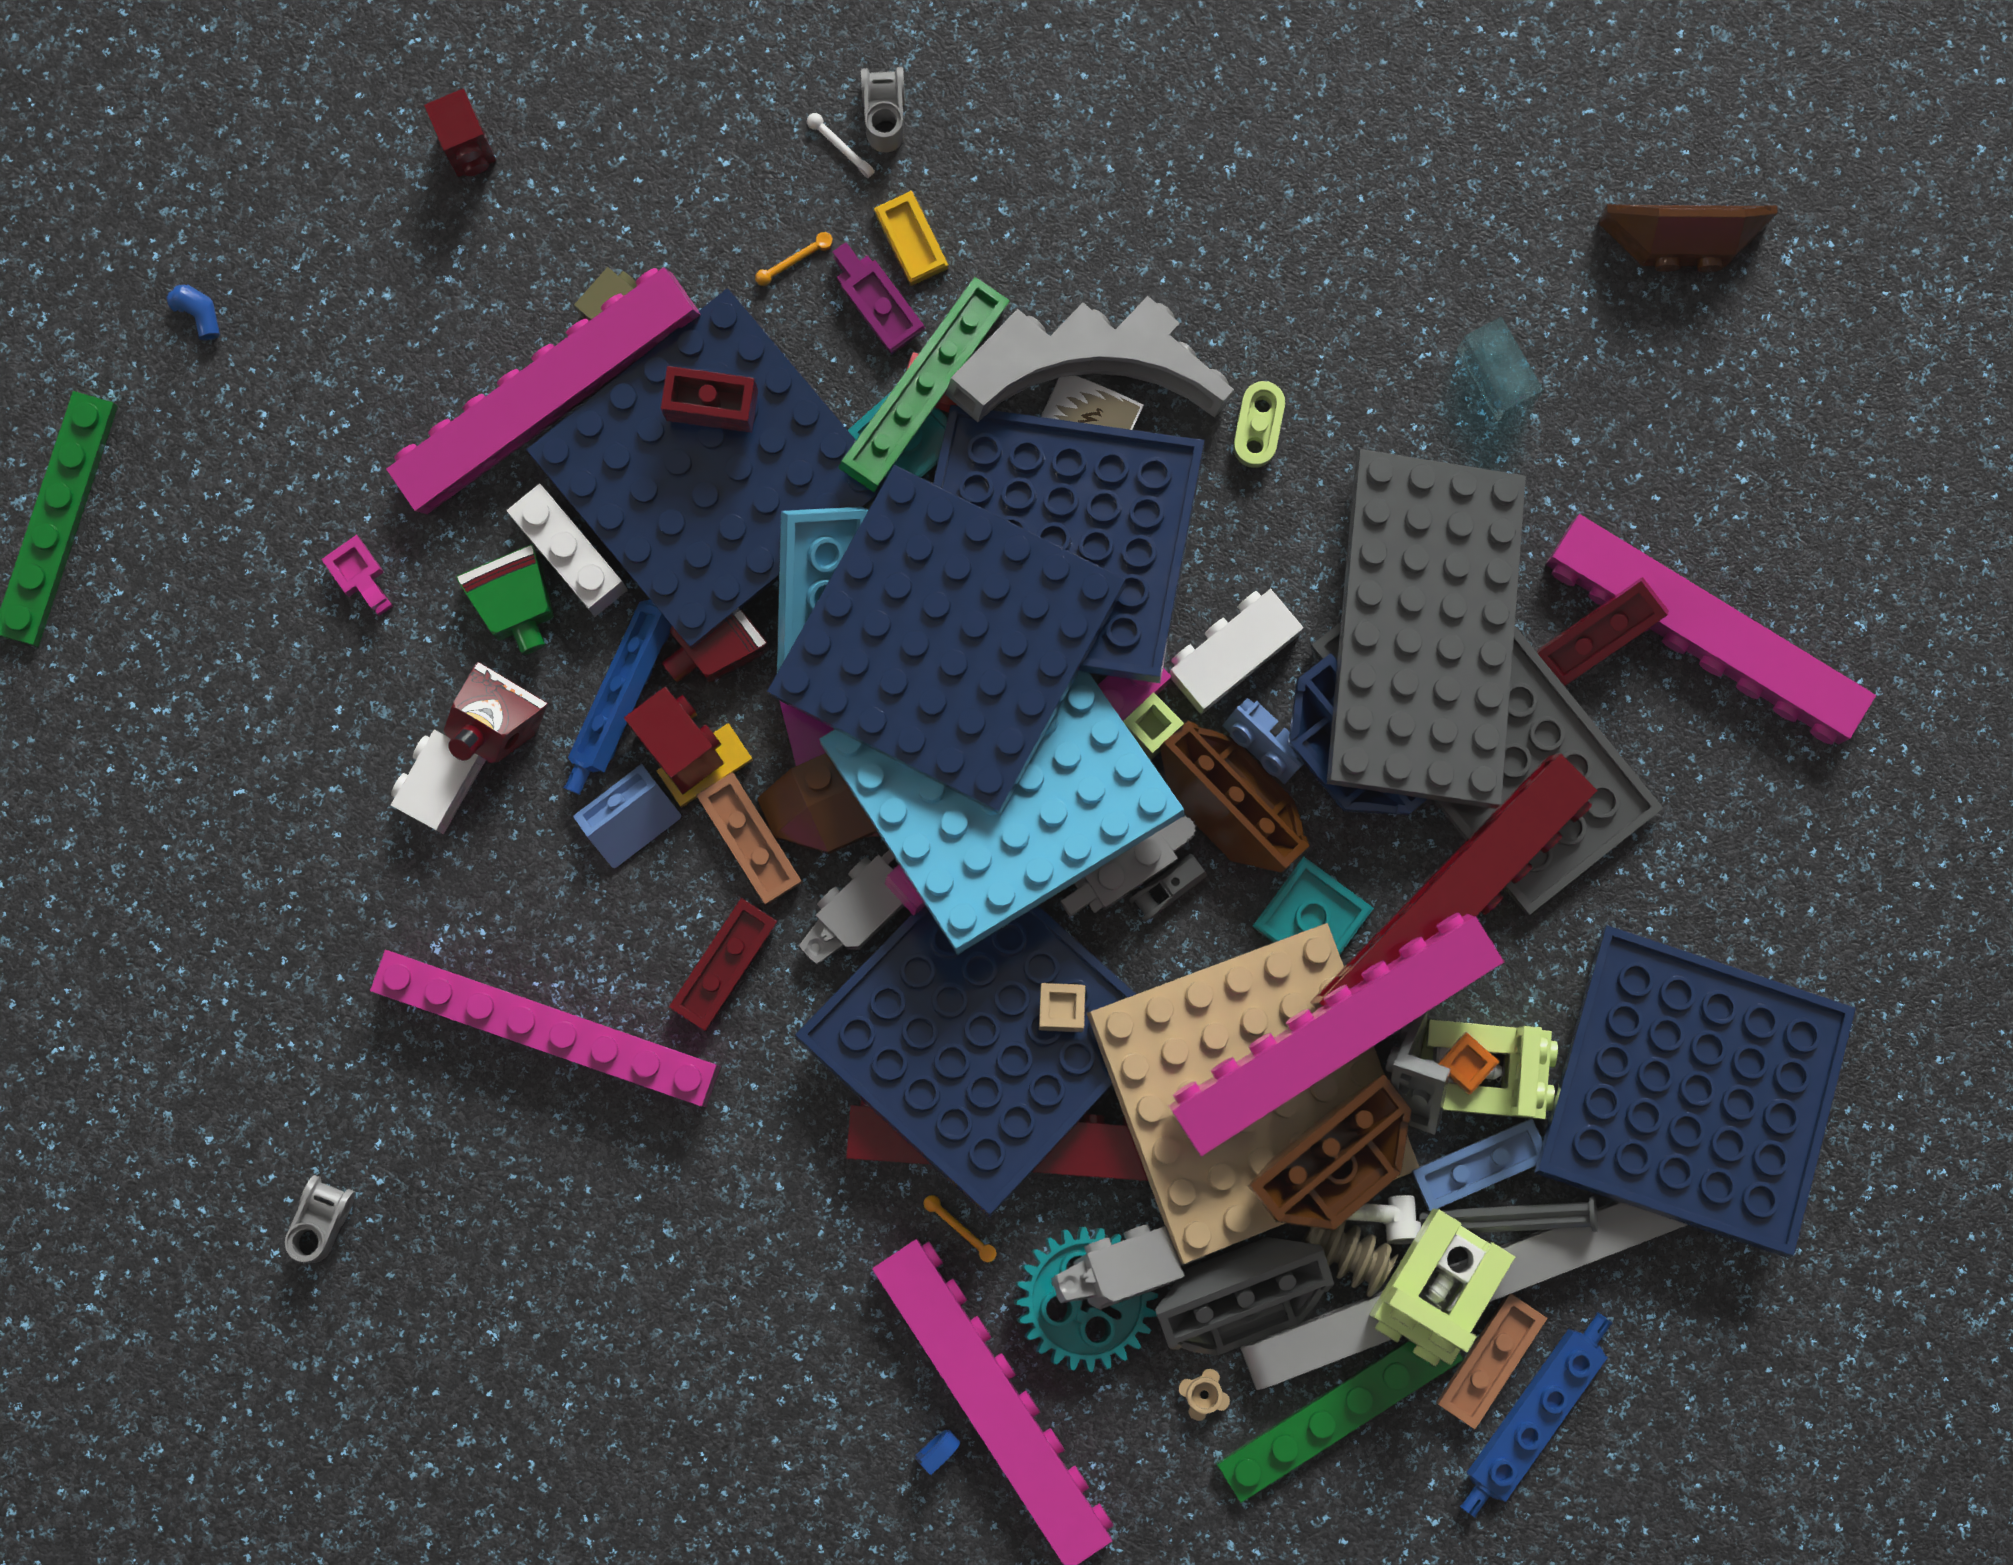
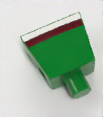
(511, 597)

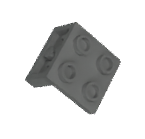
(1418, 1080)

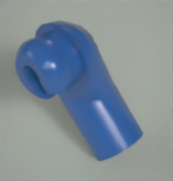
(197, 304)

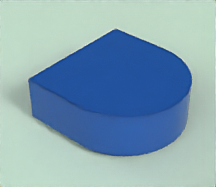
(937, 1451)

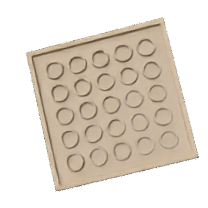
(1177, 1037)

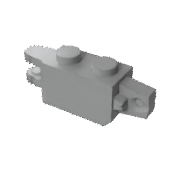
(1130, 870)
(855, 912)
(1121, 1270)

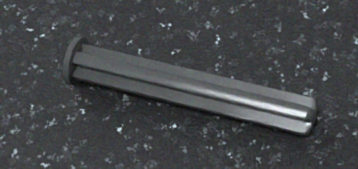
(1525, 1217)

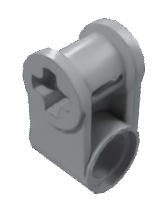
(883, 101)
(318, 1217)

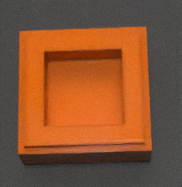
(1468, 1063)

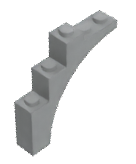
(1086, 343)

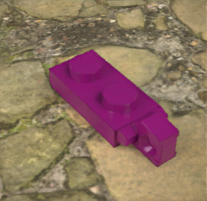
(877, 300)

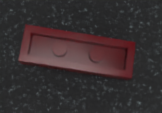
(1603, 631)
(723, 964)

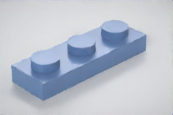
(1478, 1165)

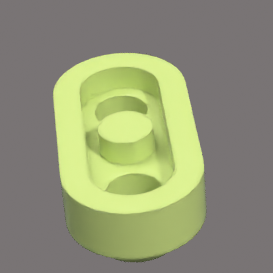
(1259, 425)

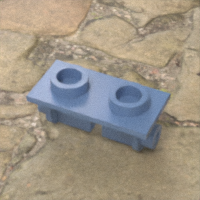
(1250, 728)

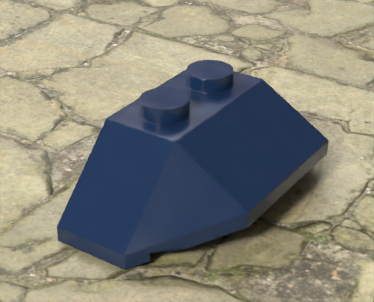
(1311, 742)

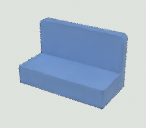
(627, 816)

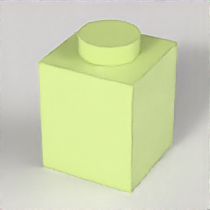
(1152, 724)

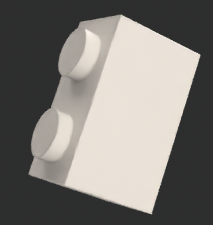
(435, 782)

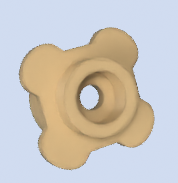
(1216, 1398)

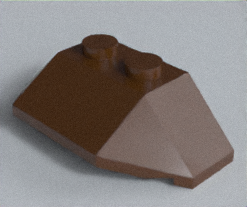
(1685, 233)
(1232, 798)
(815, 808)
(1338, 1160)

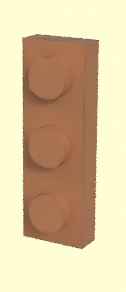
(749, 838)
(1491, 1360)

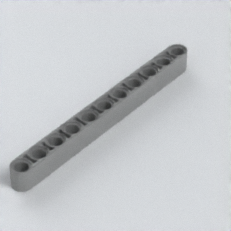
(1536, 1259)

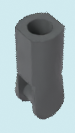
(1173, 882)

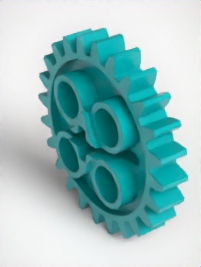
(1068, 1335)

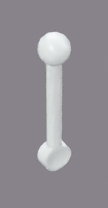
(815, 122)

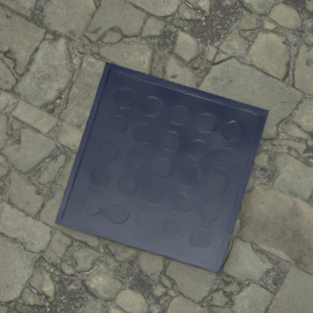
(1098, 494)
(699, 504)
(947, 638)
(957, 1050)
(1696, 1091)

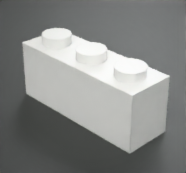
(567, 550)
(1234, 649)

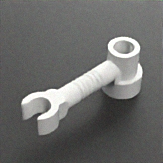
(1398, 1217)

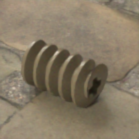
(1354, 1255)

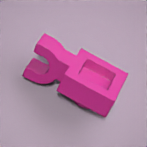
(356, 570)

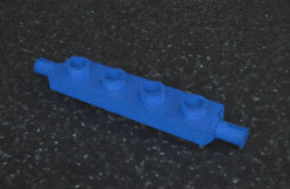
(618, 694)
(1536, 1415)

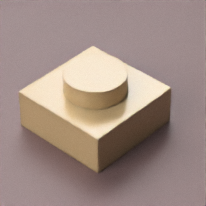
(1062, 1007)

